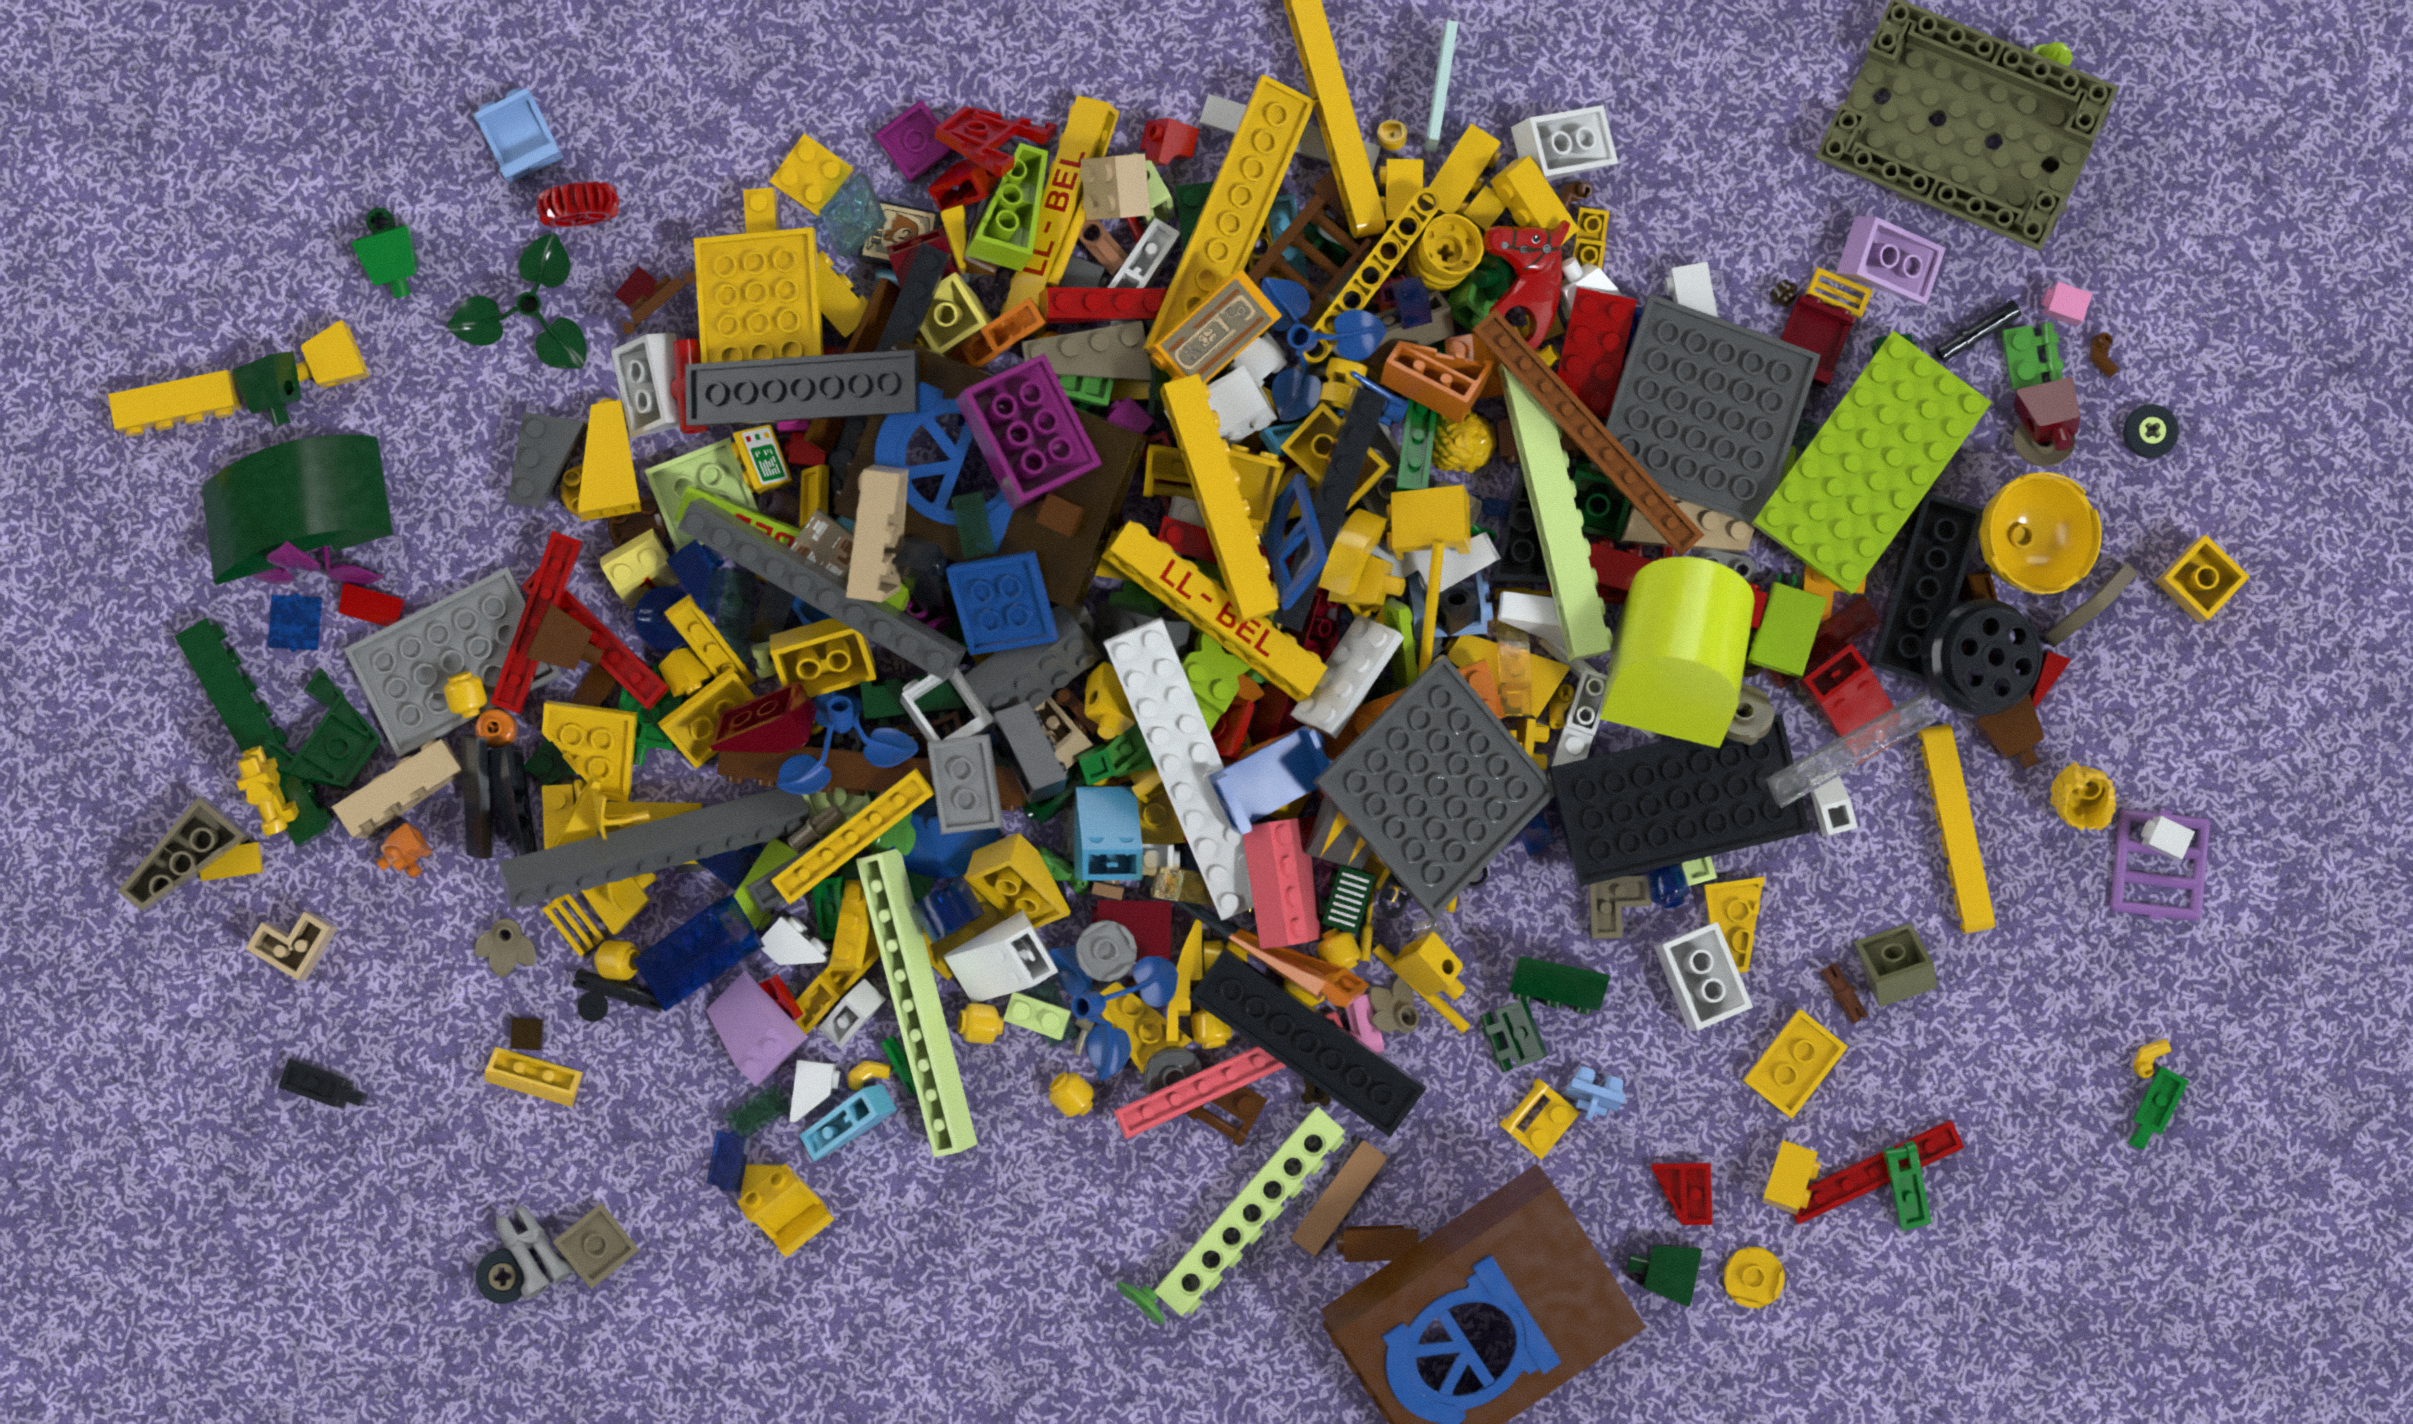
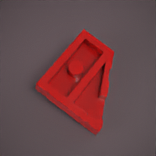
(1688, 1190)

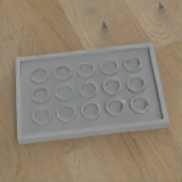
(411, 659)

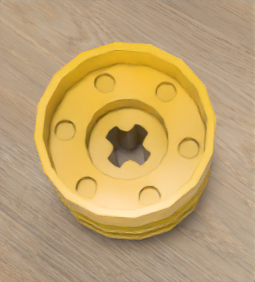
(1446, 251)

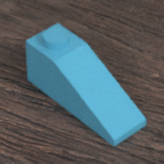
(848, 1121)

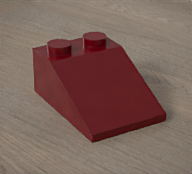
(767, 723)

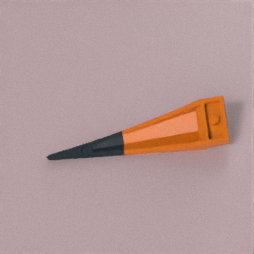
(1304, 971)

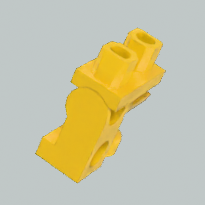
(264, 790)

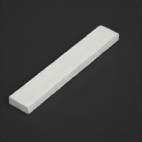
(1226, 116)

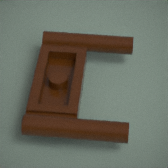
(665, 289)

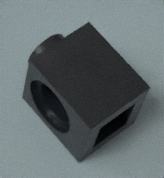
(1456, 609)

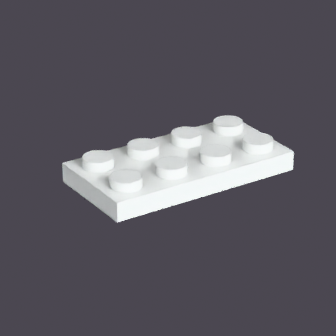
(1348, 675)

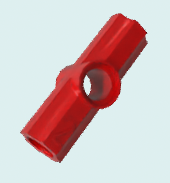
(685, 352)

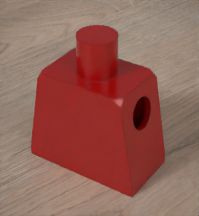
(973, 184)

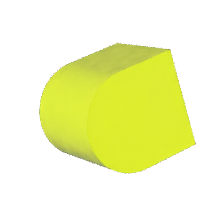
(1680, 650)

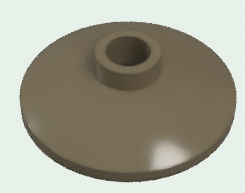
(2036, 454)

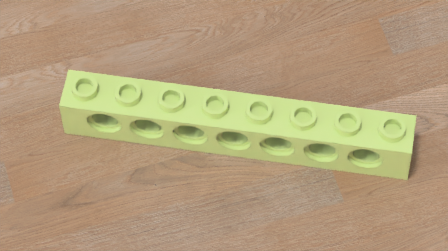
(1171, 1286)

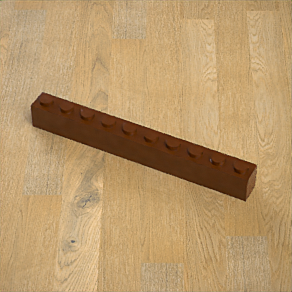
(851, 772)

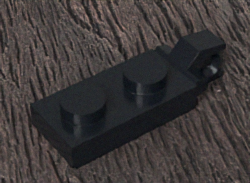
(320, 1085)

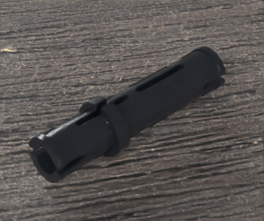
(1949, 349)
(618, 990)

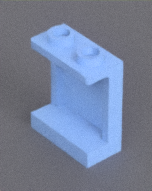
(518, 134)
(1417, 603)

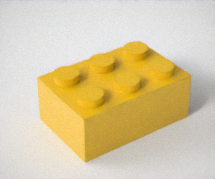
(822, 657)

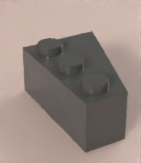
(541, 458)

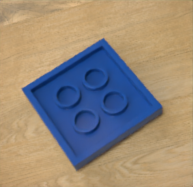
(1002, 602)

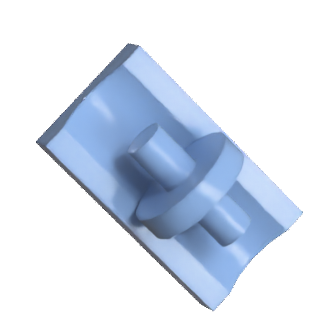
(1593, 1097)

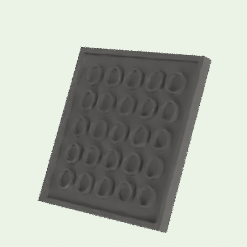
(1709, 407)
(1436, 786)

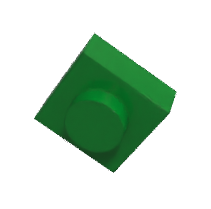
(1095, 765)

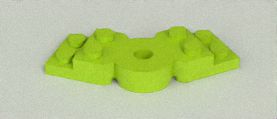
(1209, 669)

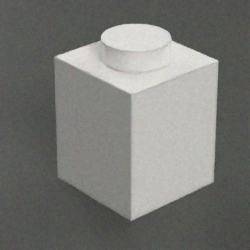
(2166, 837)

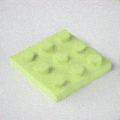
(708, 468)

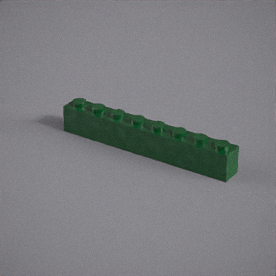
(250, 719)

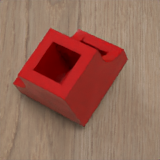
(1168, 140)

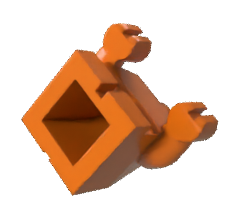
(403, 849)

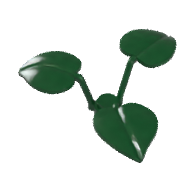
(545, 264)

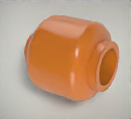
(506, 727)

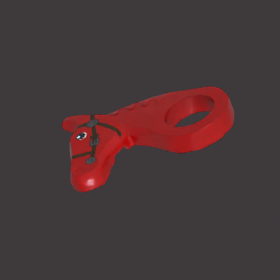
(1538, 264)

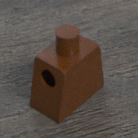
(562, 641)
(2013, 732)

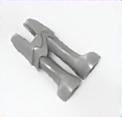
(530, 1238)

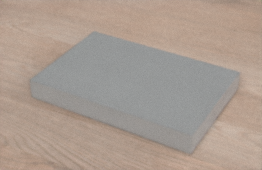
(965, 784)

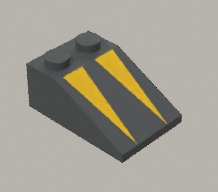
(1336, 839)

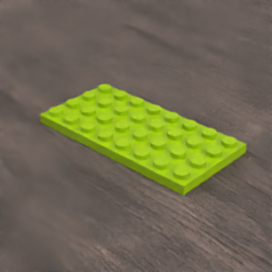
(1871, 463)

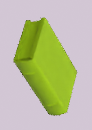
(1787, 630)

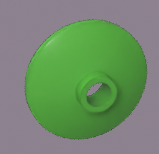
(1144, 1299)

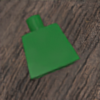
(389, 257)

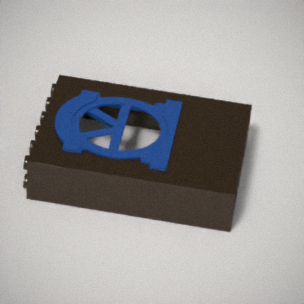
(1064, 561)

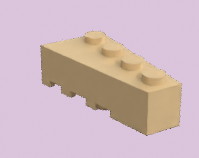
(1719, 531)
(878, 533)
(399, 789)

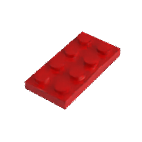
(1595, 346)

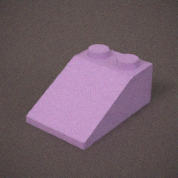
(1890, 259)
(754, 1029)

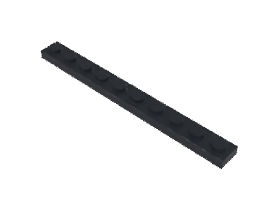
(904, 325)

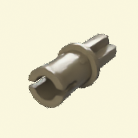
(815, 828)

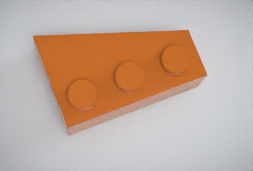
(1436, 379)

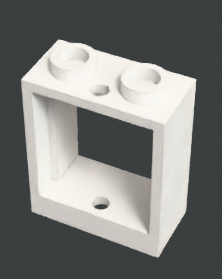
(916, 689)

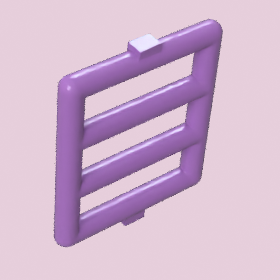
(2121, 875)

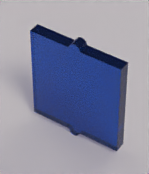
(295, 622)
(728, 1161)

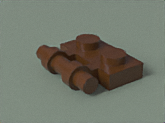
(1067, 699)

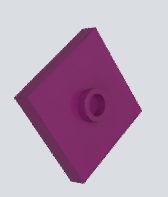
(912, 143)

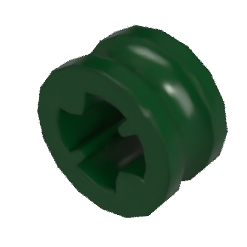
(373, 214)

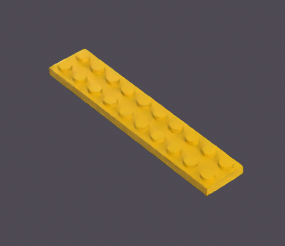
(1237, 198)

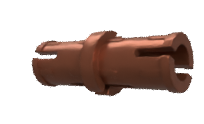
(1844, 993)

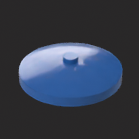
(938, 853)

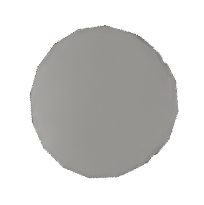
(1106, 951)

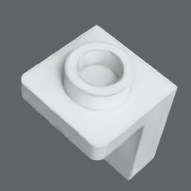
(1159, 855)

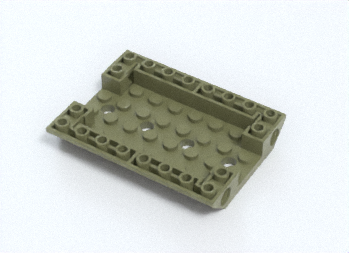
(1983, 92)

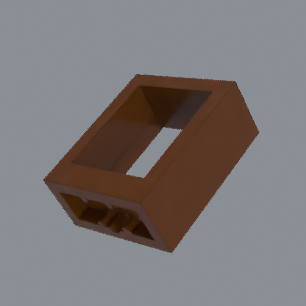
(1375, 1242)

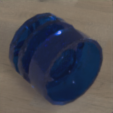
(649, 619)

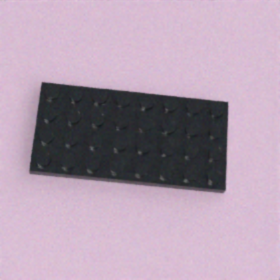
(1672, 804)

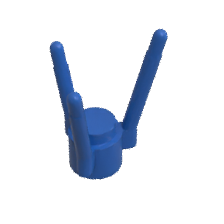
(1394, 407)

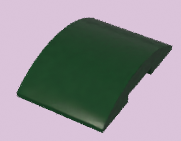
(298, 493)

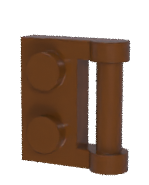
(1241, 1103)

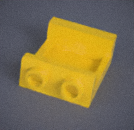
(1259, 483)
(1427, 515)
(786, 1209)

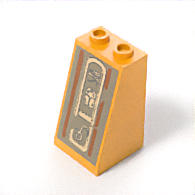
(1215, 329)

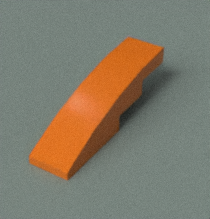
(1000, 335)

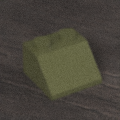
(1896, 964)

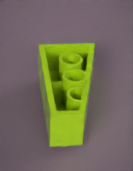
(1011, 217)

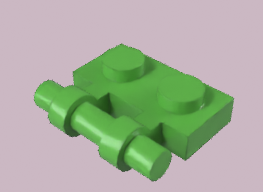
(2022, 355)

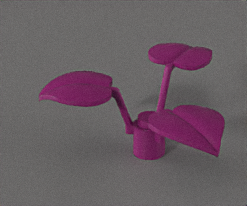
(290, 557)

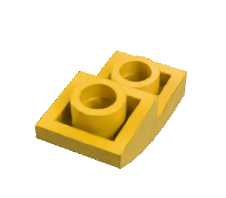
(1591, 236)

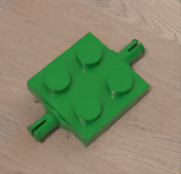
(648, 731)

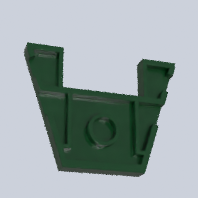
(337, 745)

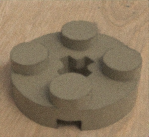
(1760, 716)

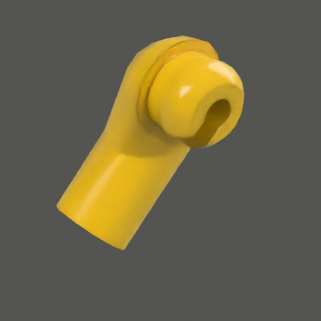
(2146, 1056)

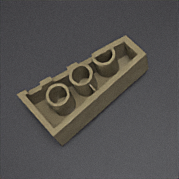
(183, 853)

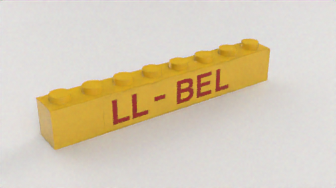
(1085, 137)
(1210, 609)

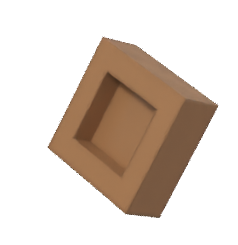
(1108, 888)

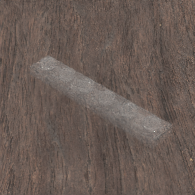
(1851, 749)

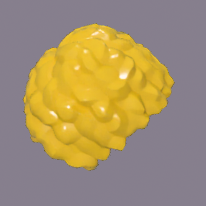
(1463, 445)
(2083, 797)

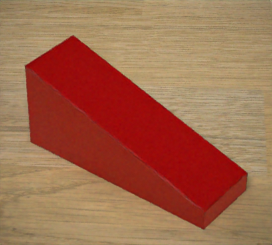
(2050, 670)

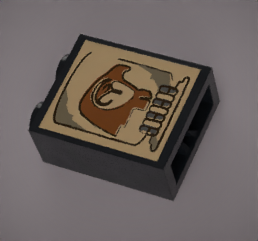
(901, 224)

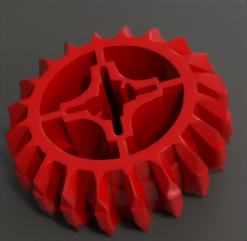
(577, 204)

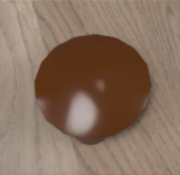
(629, 526)

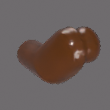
(1574, 192)
(2099, 354)

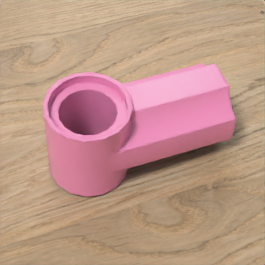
(1360, 1023)

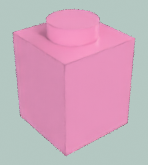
(2066, 303)

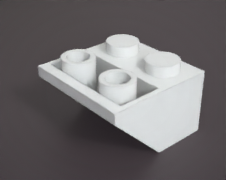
(790, 944)

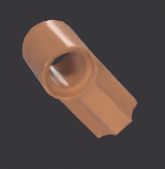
(1104, 249)

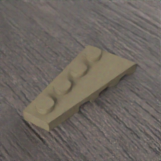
(1096, 353)

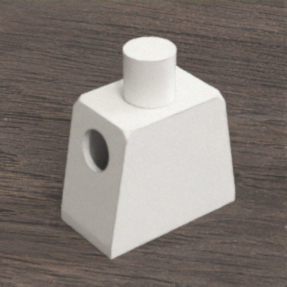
(1585, 276)

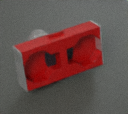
(783, 994)

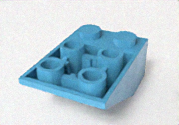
(1107, 834)

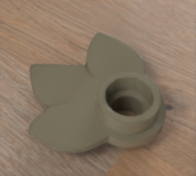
(505, 952)
(1391, 1005)

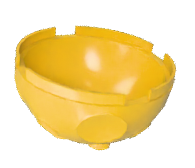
(2040, 533)

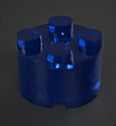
(948, 910)

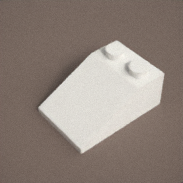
(1566, 142)

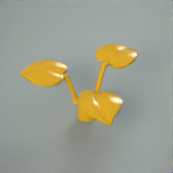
(623, 820)

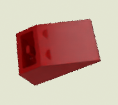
(1845, 691)

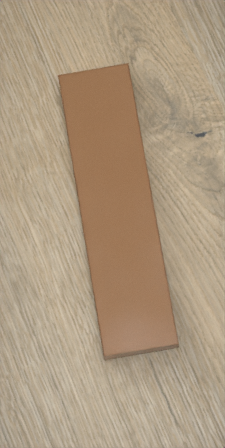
(1338, 1197)

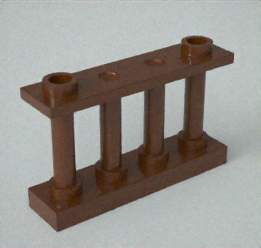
(1294, 237)

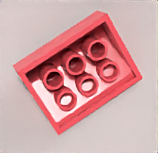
(1282, 884)

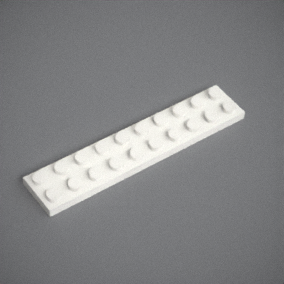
(1183, 758)

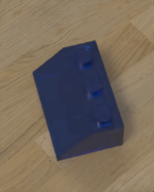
(701, 574)

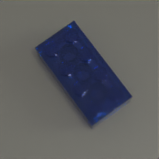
(698, 952)

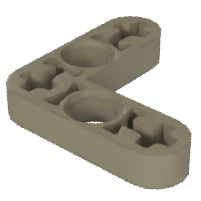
(2093, 606)

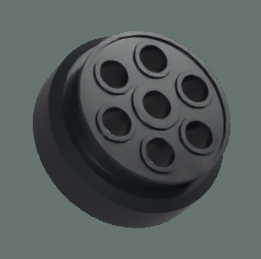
(1947, 666)

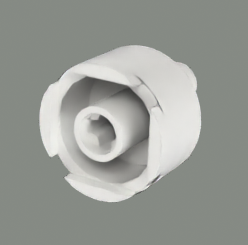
(1259, 358)

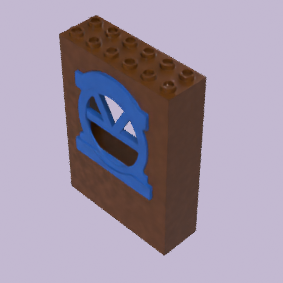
(1506, 1251)

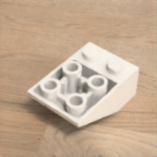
(1001, 960)

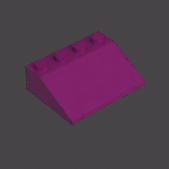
(1027, 431)

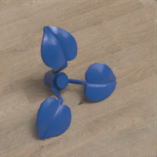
(1357, 336)
(838, 713)
(1106, 1046)

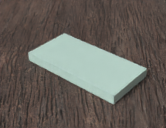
(1441, 86)

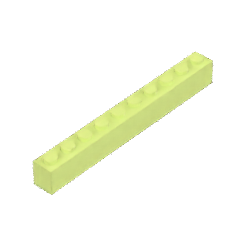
(1557, 523)
(916, 1003)

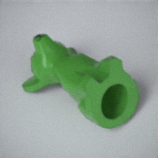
(1062, 871)

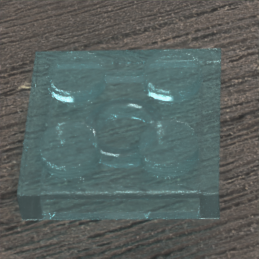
(853, 215)

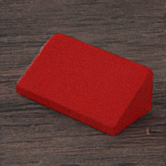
(370, 605)

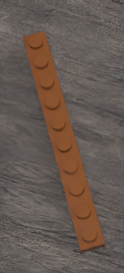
(1588, 432)

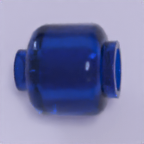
(1668, 886)

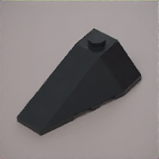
(511, 794)

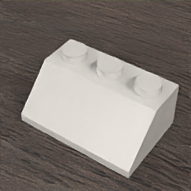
(644, 380)
(1239, 405)
(1703, 977)

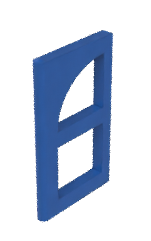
(1280, 550)

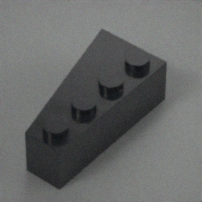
(1519, 543)

